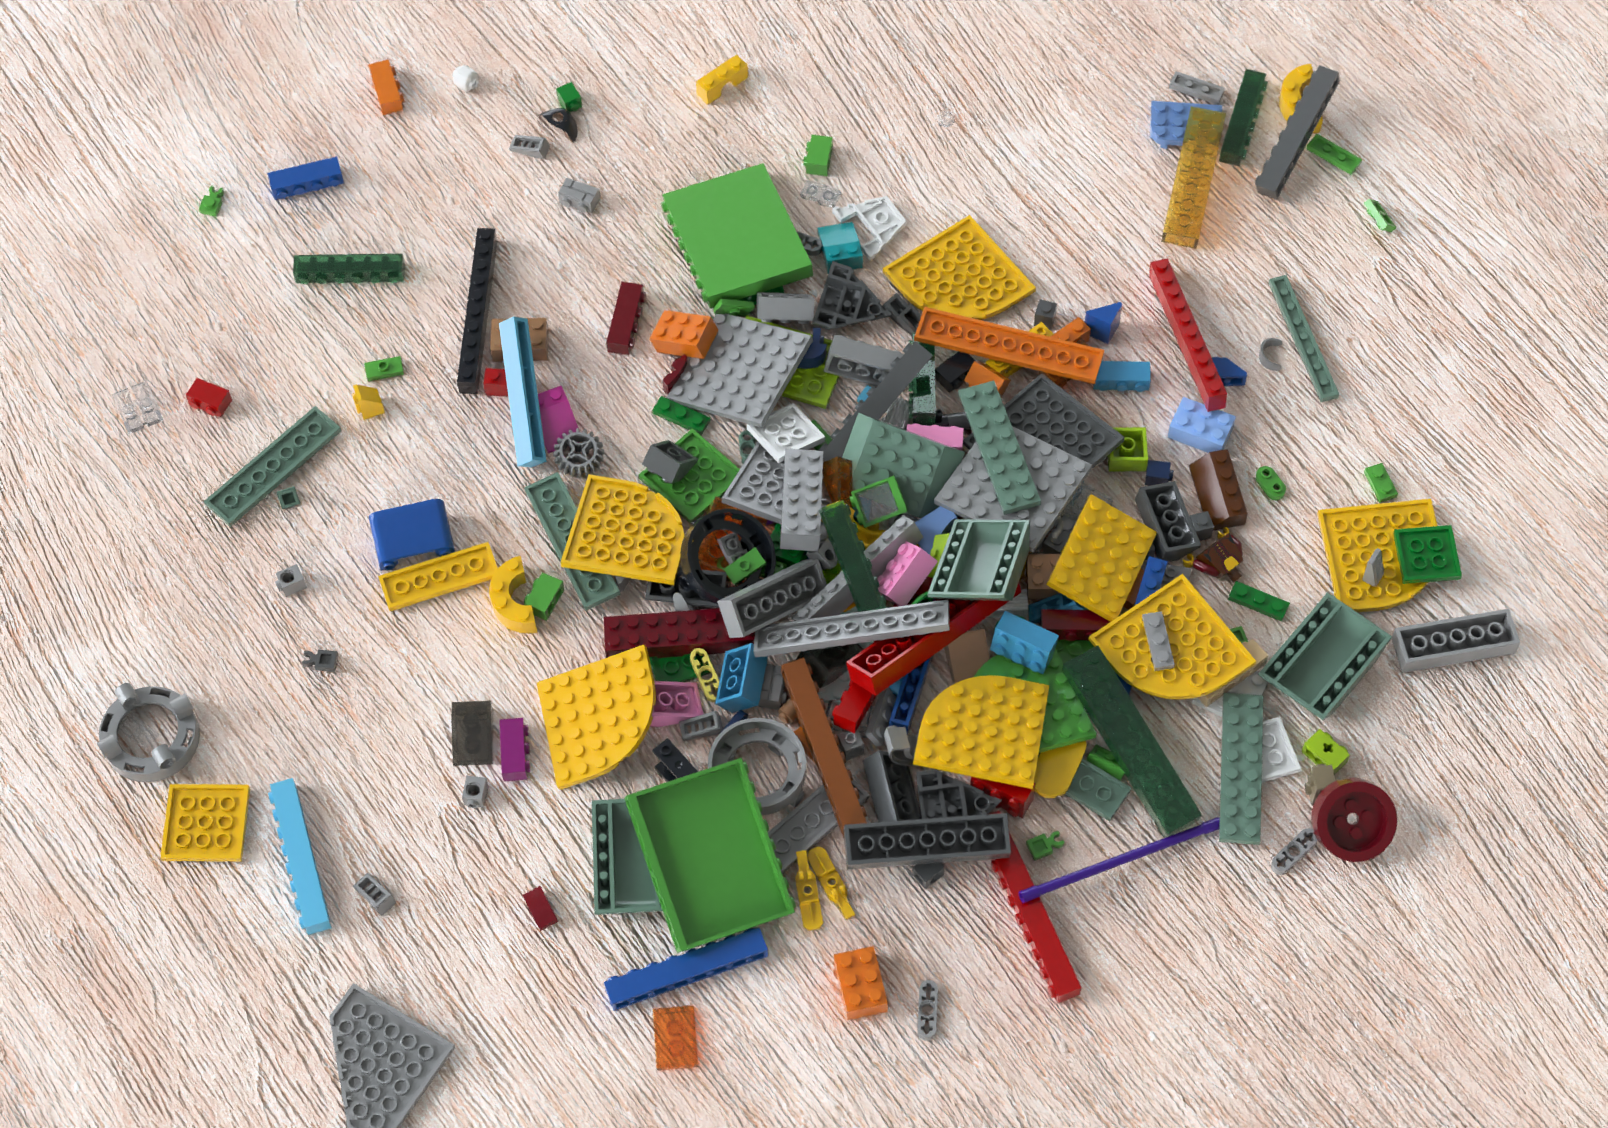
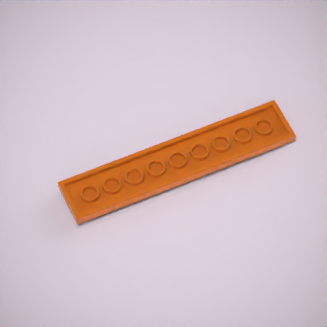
(1009, 345)

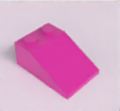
(555, 416)

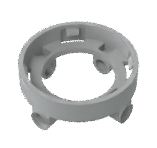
(780, 741)
(165, 759)

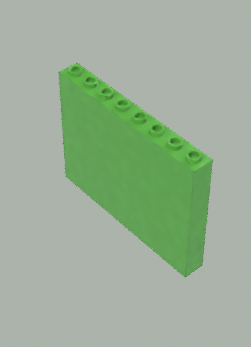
(736, 235)
(710, 854)

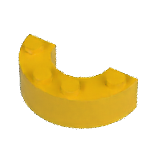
(1293, 88)
(508, 612)

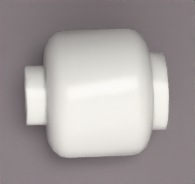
(465, 78)

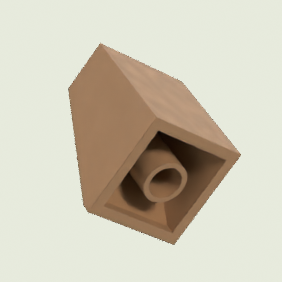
(967, 654)

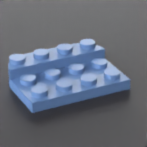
(1170, 121)

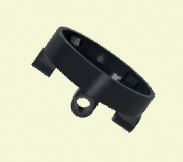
(752, 535)

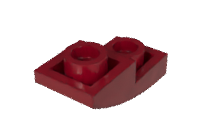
(678, 367)
(540, 908)

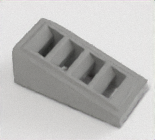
(539, 151)
(1374, 569)
(709, 731)
(383, 902)

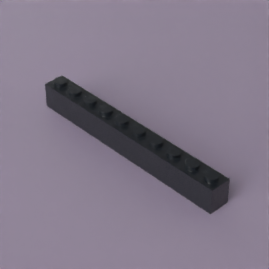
(477, 311)

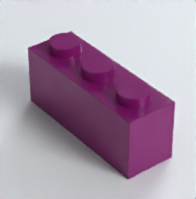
(514, 749)

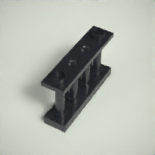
(673, 762)

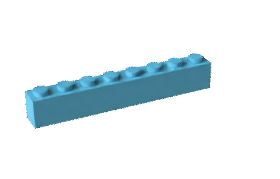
(522, 392)
(300, 856)

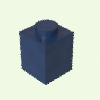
(1158, 472)

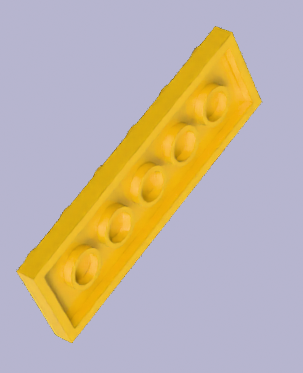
(438, 576)

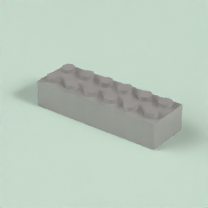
(801, 500)
(771, 598)
(1455, 640)

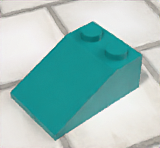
(841, 245)

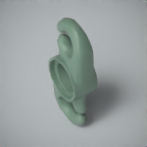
(745, 443)

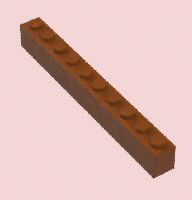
(823, 743)

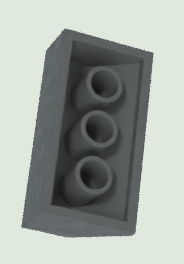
(1167, 515)
(665, 592)
(891, 789)

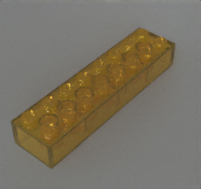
(1193, 177)

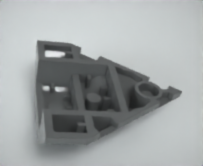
(846, 300)
(949, 797)

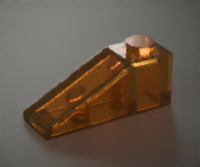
(838, 479)

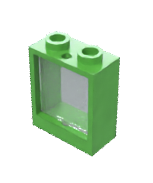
(877, 503)

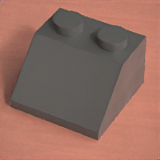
(669, 461)

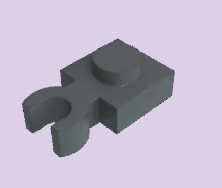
(324, 660)

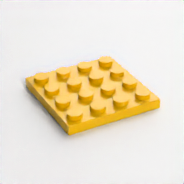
(205, 822)

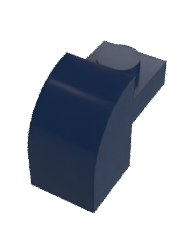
(816, 352)

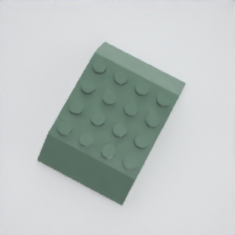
(916, 461)
(982, 560)
(1326, 656)
(619, 865)

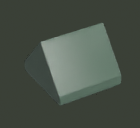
(288, 497)

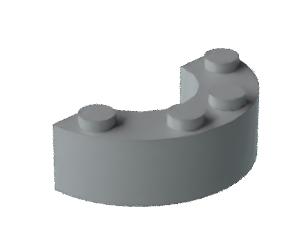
(900, 745)

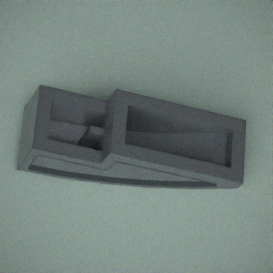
(903, 314)

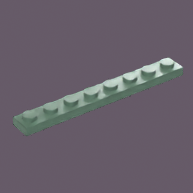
(1303, 338)

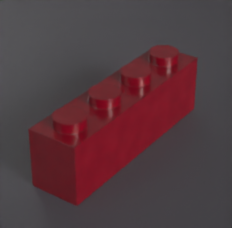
(625, 318)
(1072, 624)

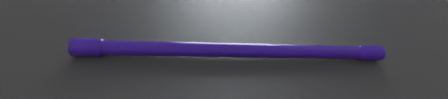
(1038, 890)

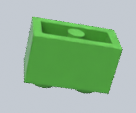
(819, 155)
(544, 595)

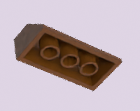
(1219, 489)

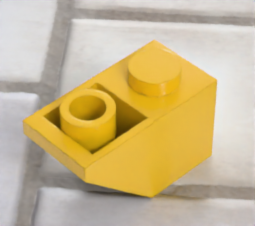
(367, 401)

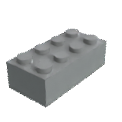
(859, 360)

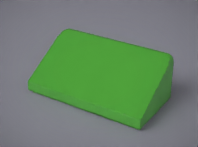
(1105, 761)

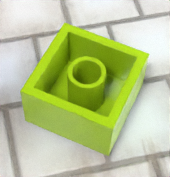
(1132, 453)

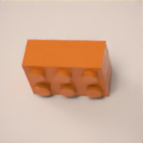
(684, 334)
(860, 983)

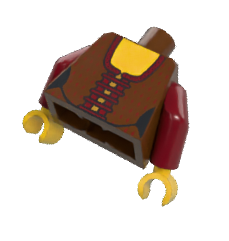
(1219, 558)

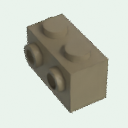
(1319, 778)

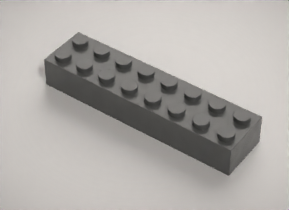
(927, 841)

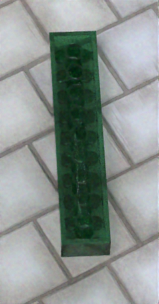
(1131, 742)

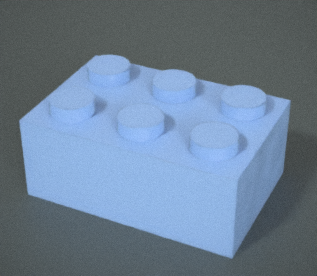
(1201, 428)

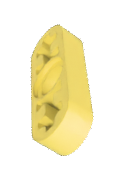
(705, 660)

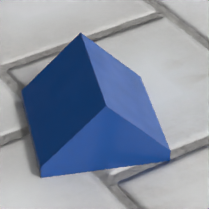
(1104, 321)

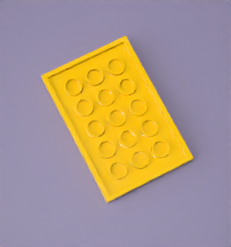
(1101, 558)

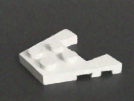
(880, 219)

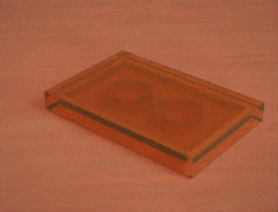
(675, 1038)

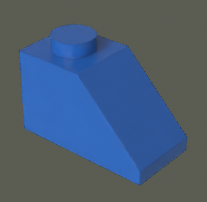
(1229, 372)

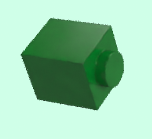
(569, 97)

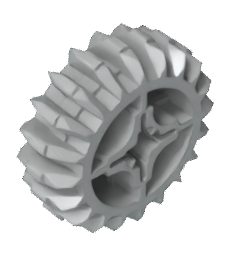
(571, 440)

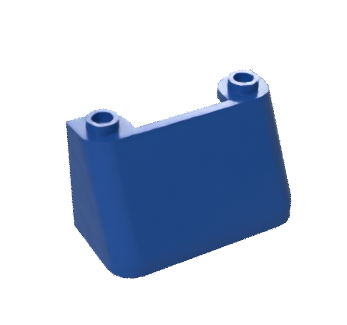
(411, 532)

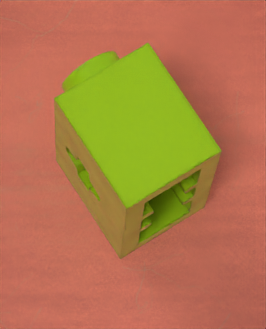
(1324, 750)

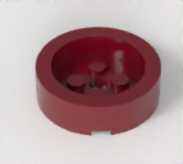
(1374, 823)

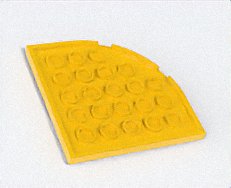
(960, 274)
(625, 532)
(1351, 539)
(1200, 643)
(597, 714)
(985, 729)

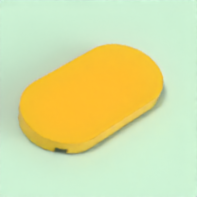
(1057, 769)

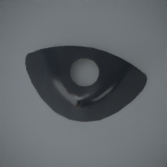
(567, 124)

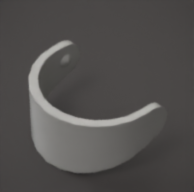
(1263, 360)
(680, 604)

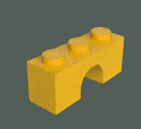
(711, 84)

